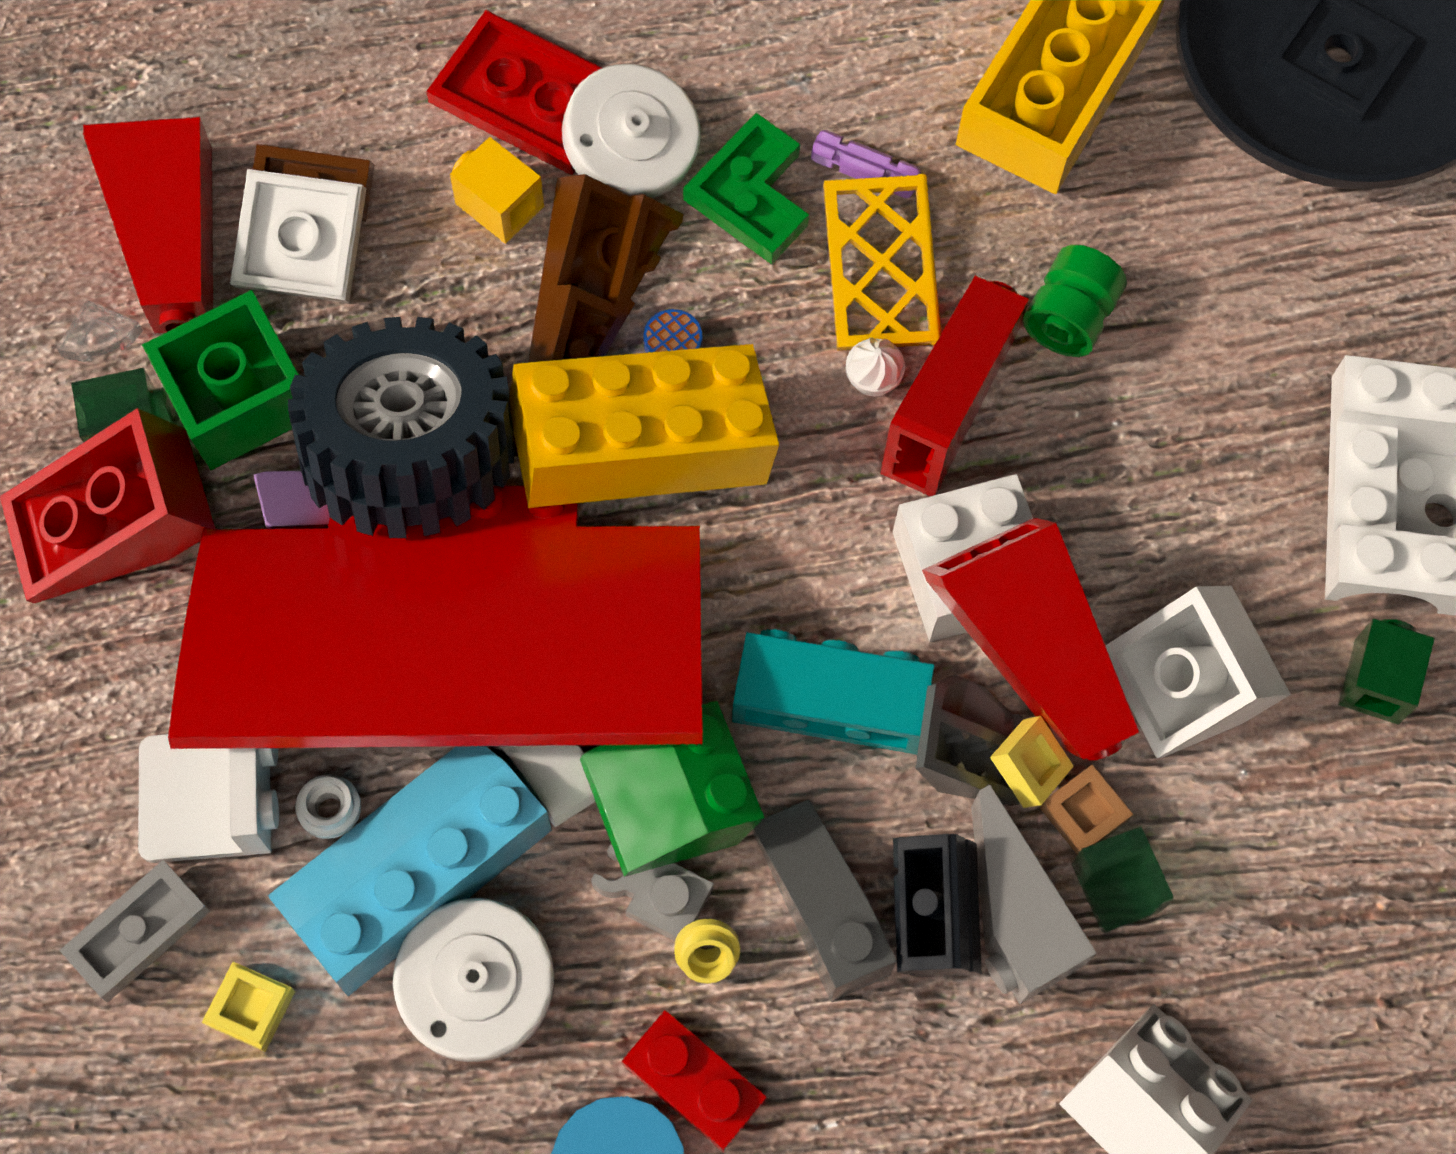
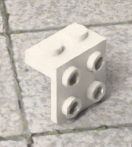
(204, 801)

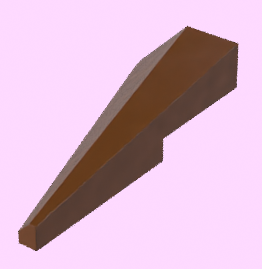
(593, 264)

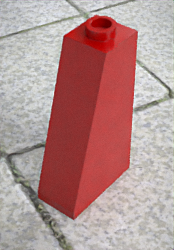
(162, 211)
(952, 385)
(1038, 630)

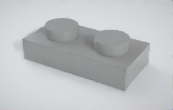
(134, 931)

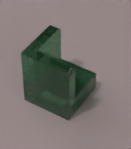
(1122, 880)

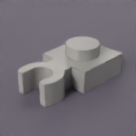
(661, 897)

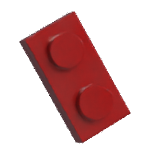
(694, 1080)

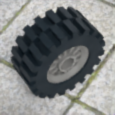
(402, 426)

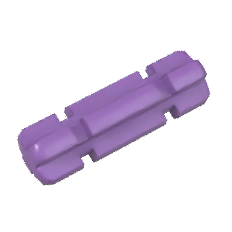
(859, 160)

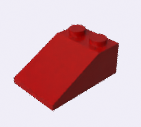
(107, 508)

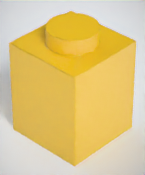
(496, 189)

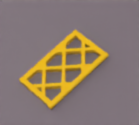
(919, 231)

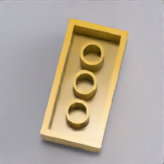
(1054, 84)
(641, 425)

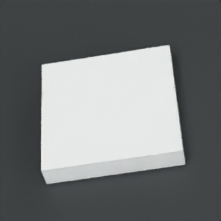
(298, 236)

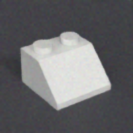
(1195, 669)

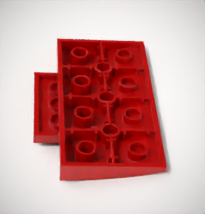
(444, 637)

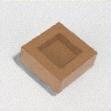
(1086, 810)

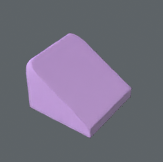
(288, 501)

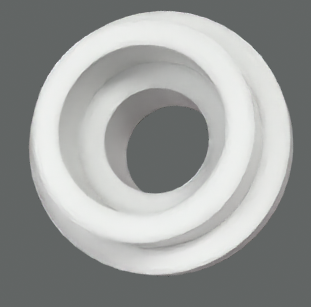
(323, 788)

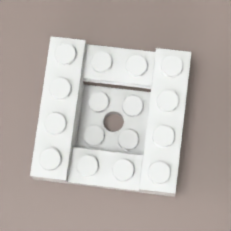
(1385, 464)

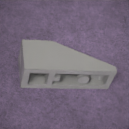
(1024, 918)

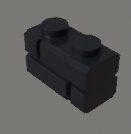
(937, 906)

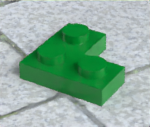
(738, 192)

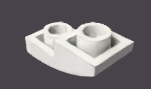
(552, 777)

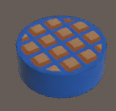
(672, 331)

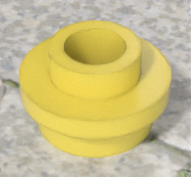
(710, 964)

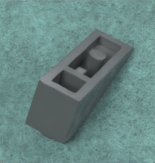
(824, 901)

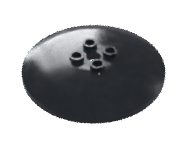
(1325, 121)

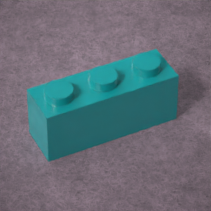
(831, 691)

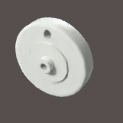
(631, 130)
(473, 980)

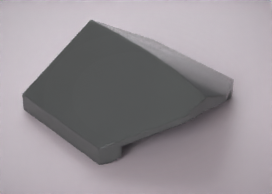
(958, 737)

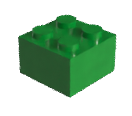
(226, 379)

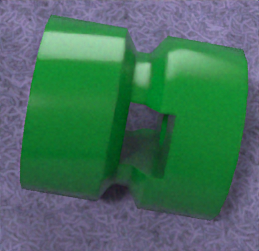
(1075, 300)

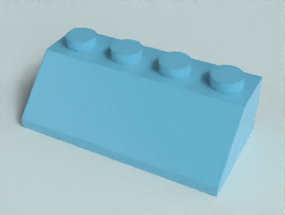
(409, 857)

